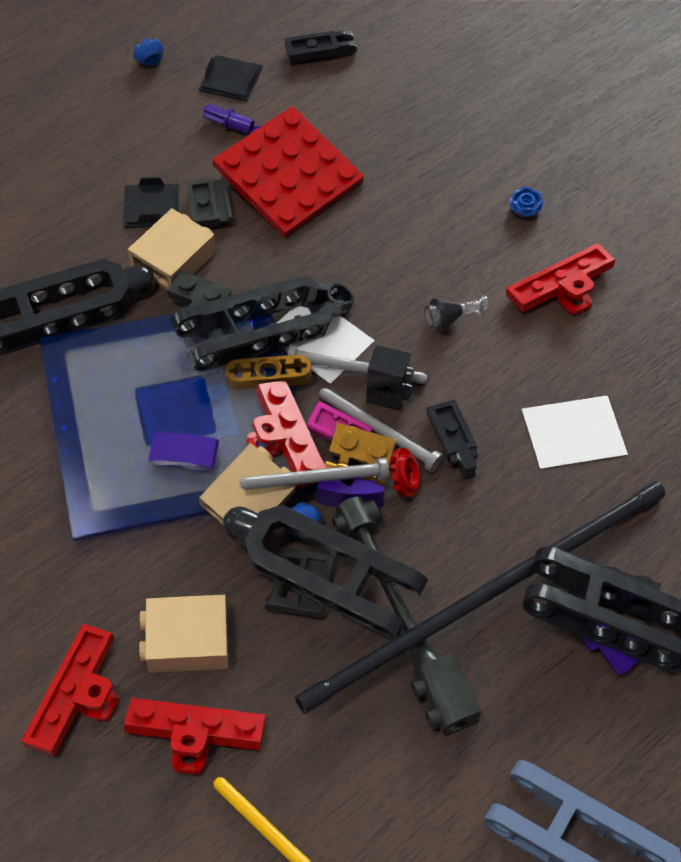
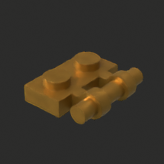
(359, 446)

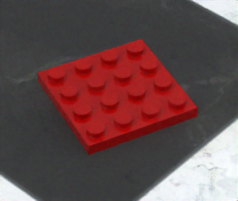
(288, 171)

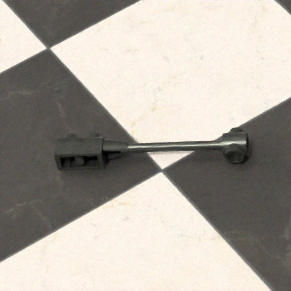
(436, 677)

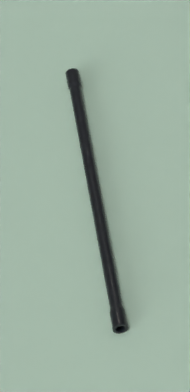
(324, 690)

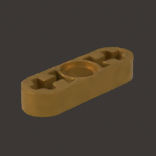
(277, 362)

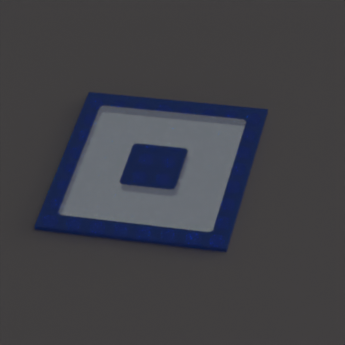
(110, 398)

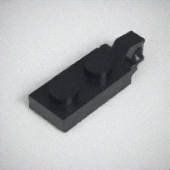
(454, 436)

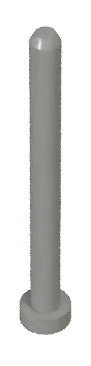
(345, 364)
(431, 460)
(379, 469)

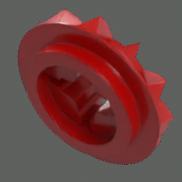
(404, 472)

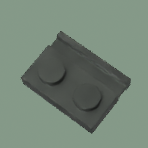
(209, 202)

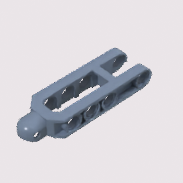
(570, 803)

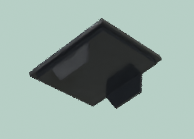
(230, 78)
(149, 202)

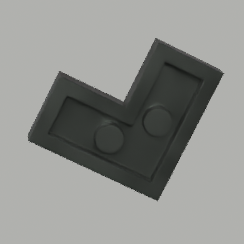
(195, 290)

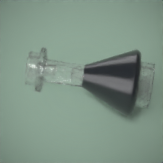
(442, 313)

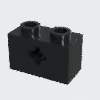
(389, 378)

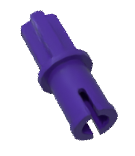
(228, 118)

